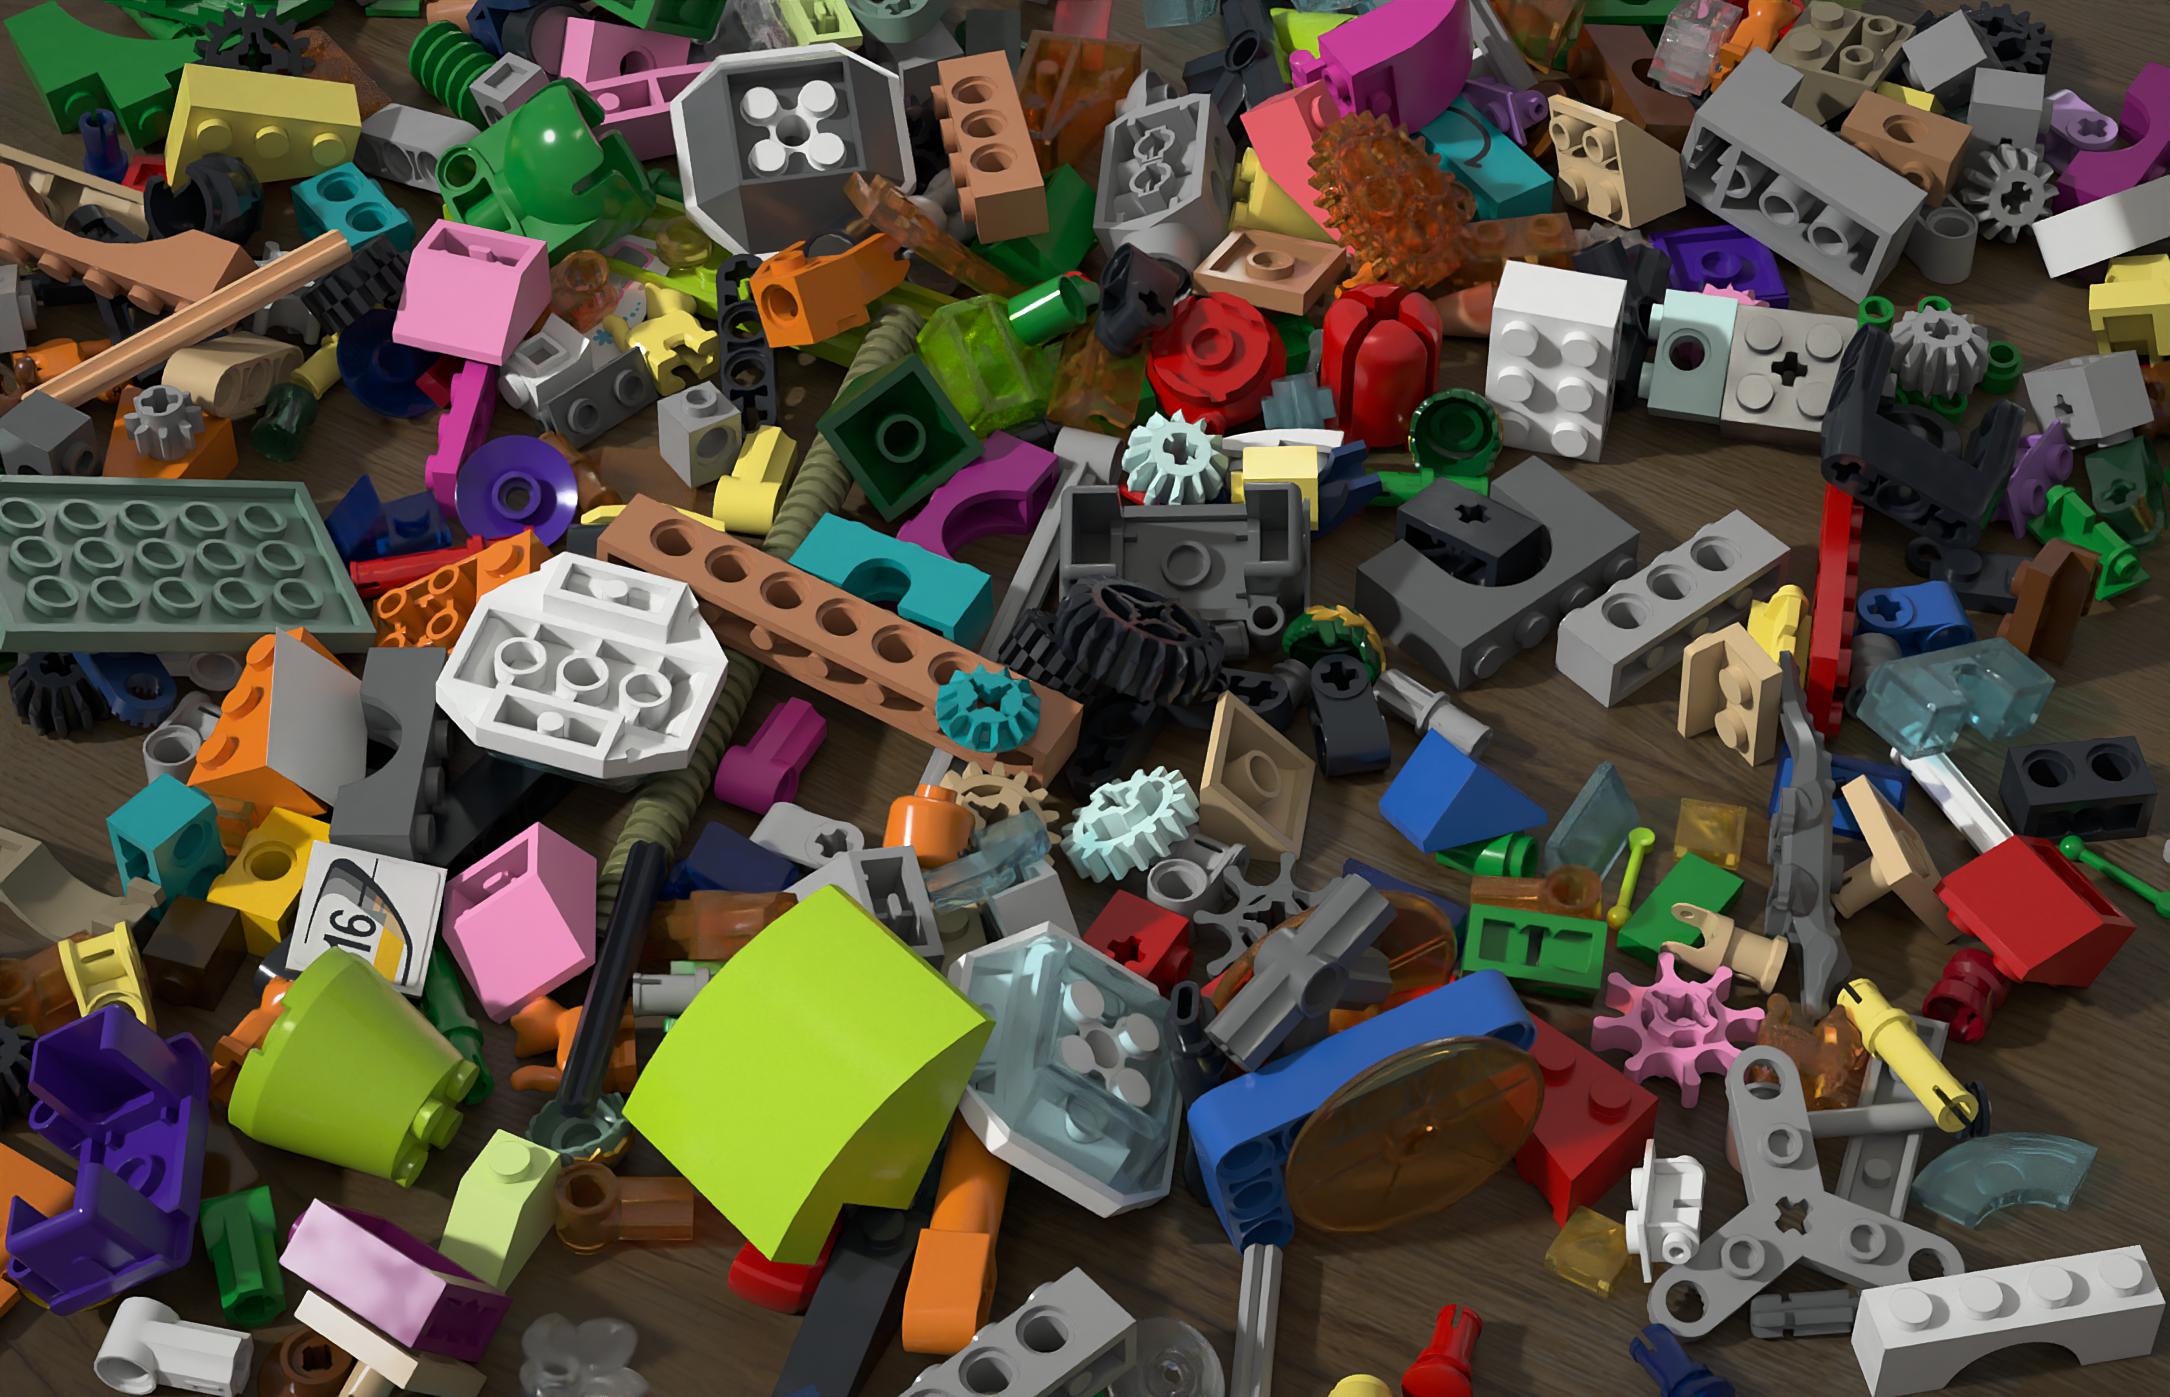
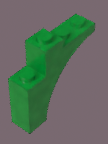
(92, 70)

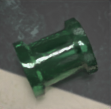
(284, 422)

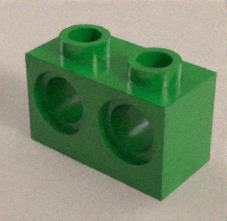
(1536, 950)

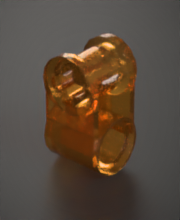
(576, 299)

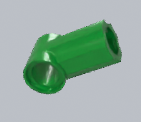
(1052, 308)
(243, 1243)

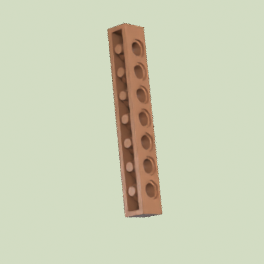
(828, 635)

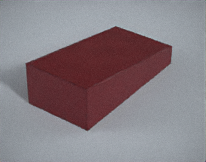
(438, 378)

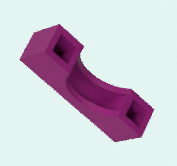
(2147, 130)
(992, 495)

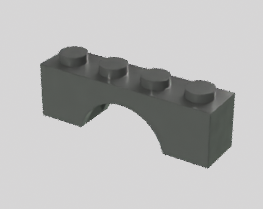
(394, 806)

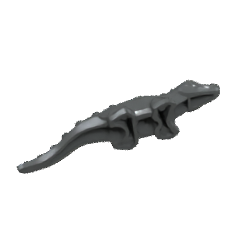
(1803, 857)

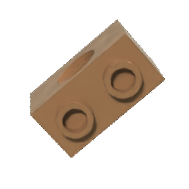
(1909, 142)

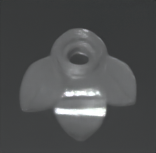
(579, 1359)

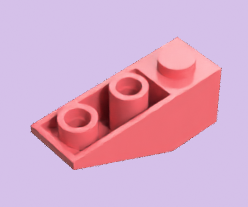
(1283, 137)

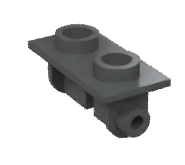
(599, 400)

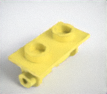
(1783, 625)

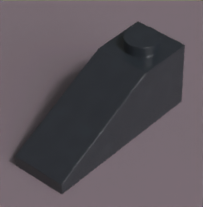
(855, 1304)

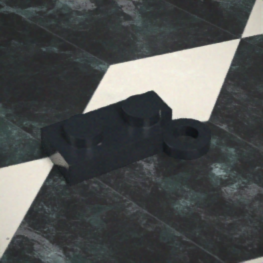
(1978, 577)

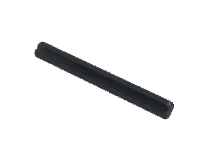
(611, 981)

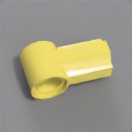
(758, 484)

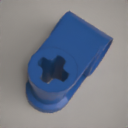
(1916, 617)

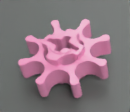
(1675, 1027)

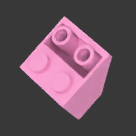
(472, 292)
(522, 919)

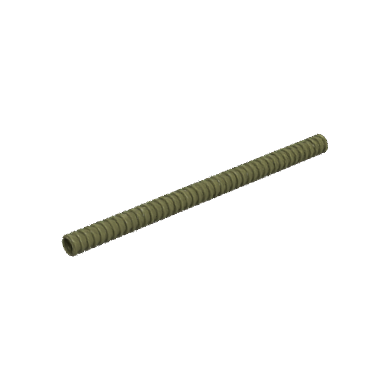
(820, 487)

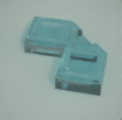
(991, 867)

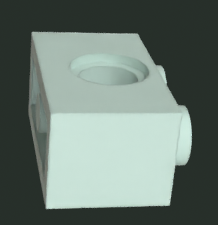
(1698, 392)

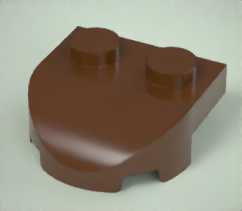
(2051, 599)

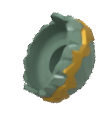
(600, 1139)

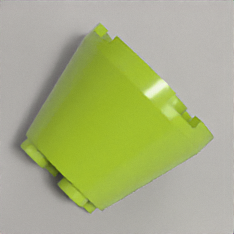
(352, 1074)

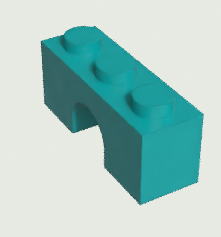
(930, 589)

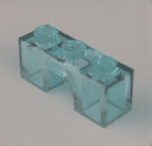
(1929, 696)

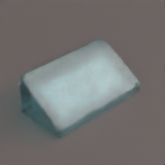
(1594, 826)

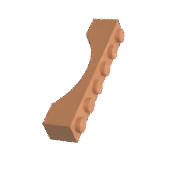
(151, 273)

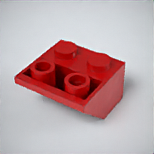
(2035, 913)

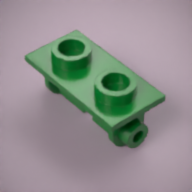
(2074, 521)

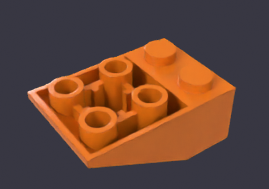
(440, 605)

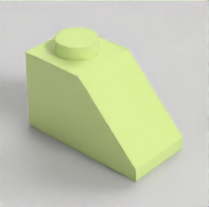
(502, 1209)

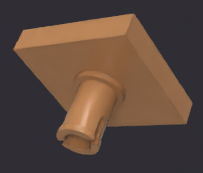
(1270, 270)

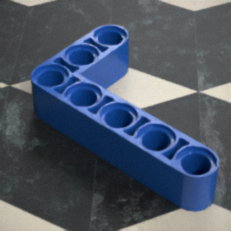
(1251, 1122)

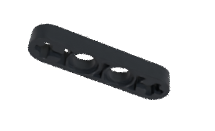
(748, 353)

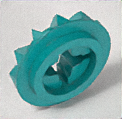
(985, 728)

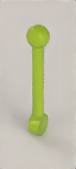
(1640, 842)

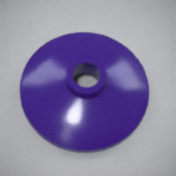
(510, 466)

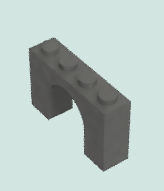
(1472, 629)

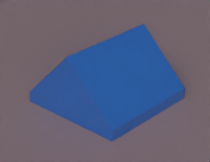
(1454, 798)

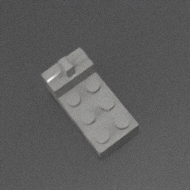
(1796, 181)

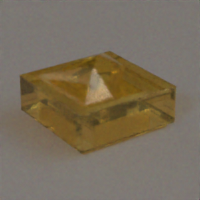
(1710, 832)
(1590, 1251)

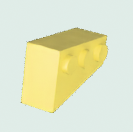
(269, 120)

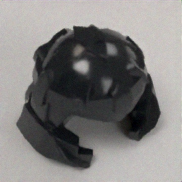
(217, 200)

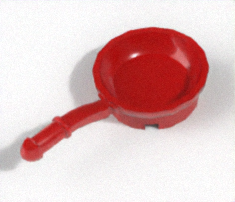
(1214, 358)

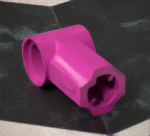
(772, 760)

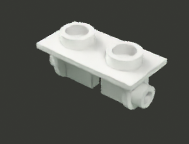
(1666, 1210)

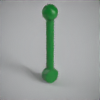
(2075, 849)

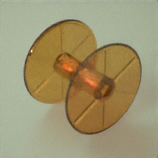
(1417, 1123)

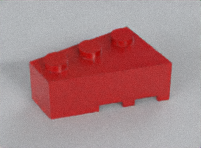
(1588, 1126)

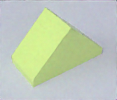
(822, 22)

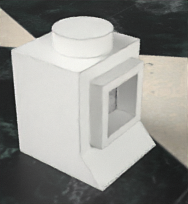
(545, 365)

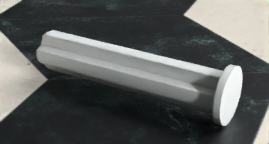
(1957, 799)

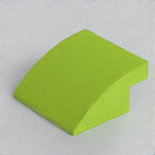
(811, 1075)

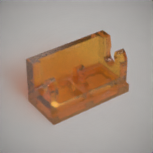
(1095, 381)

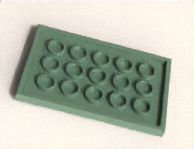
(168, 566)

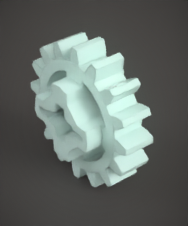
(1130, 824)

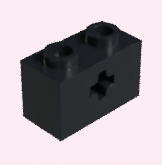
(1470, 535)

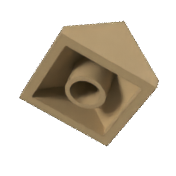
(1253, 784)

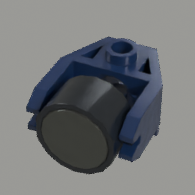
(525, 29)

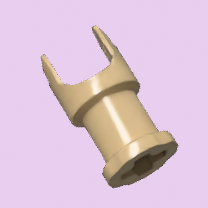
(1743, 952)

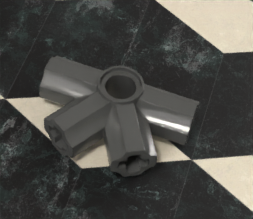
(1308, 975)

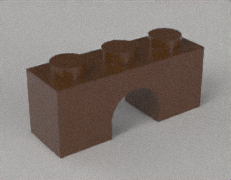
(1611, 74)

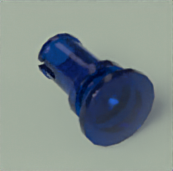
(102, 147)
(1674, 1369)

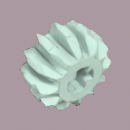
(1162, 444)

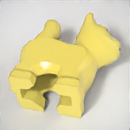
(668, 338)

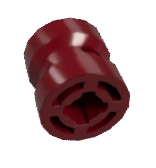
(1967, 995)

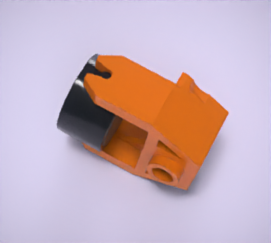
(826, 281)

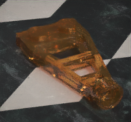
(888, 209)

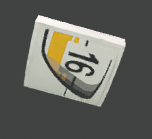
(371, 908)

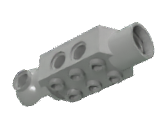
(1165, 177)

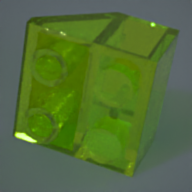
(985, 364)

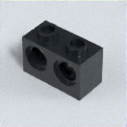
(2078, 789)

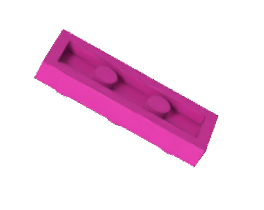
(461, 431)

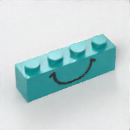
(1487, 163)

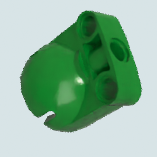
(549, 175)

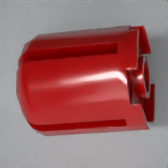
(1380, 361)

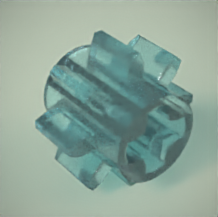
(1298, 403)

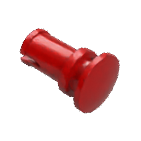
(1445, 1365)

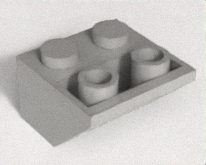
(890, 888)

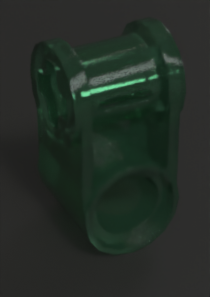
(2129, 490)

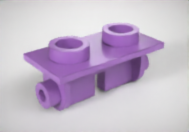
(1505, 106)
(2038, 466)

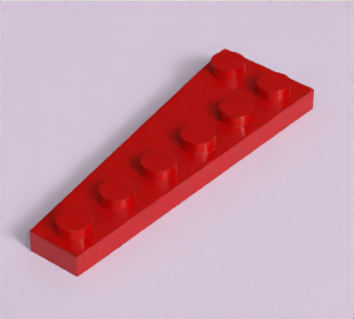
(1833, 609)

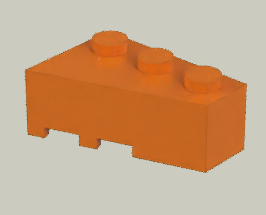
(236, 752)

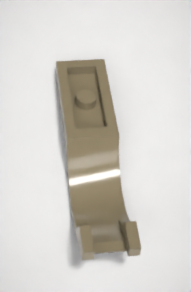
(59, 903)

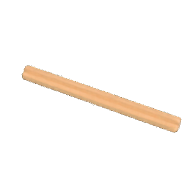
(199, 320)

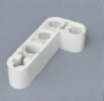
(2105, 227)

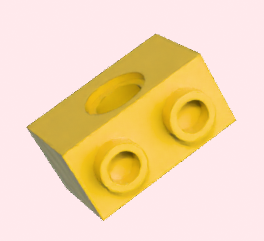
(269, 877)

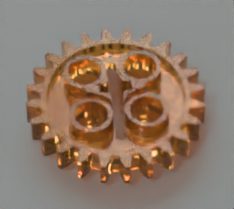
(1389, 200)

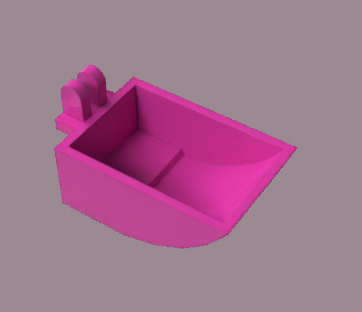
(1394, 60)

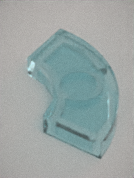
(2003, 1172)

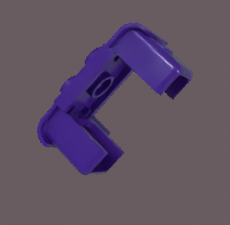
(140, 1129)

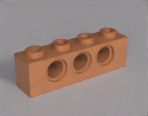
(992, 147)

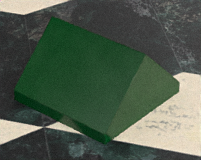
(898, 434)

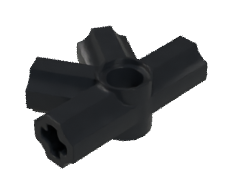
(1247, 69)
(1646, 279)

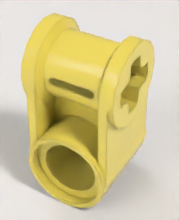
(107, 973)

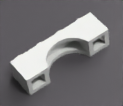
(1930, 1329)

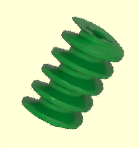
(447, 64)

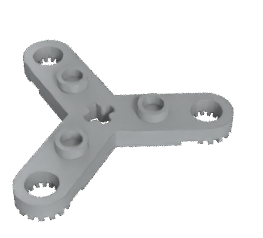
(1783, 1169)

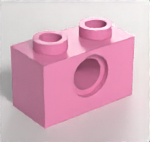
(596, 49)

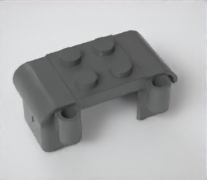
(1216, 558)

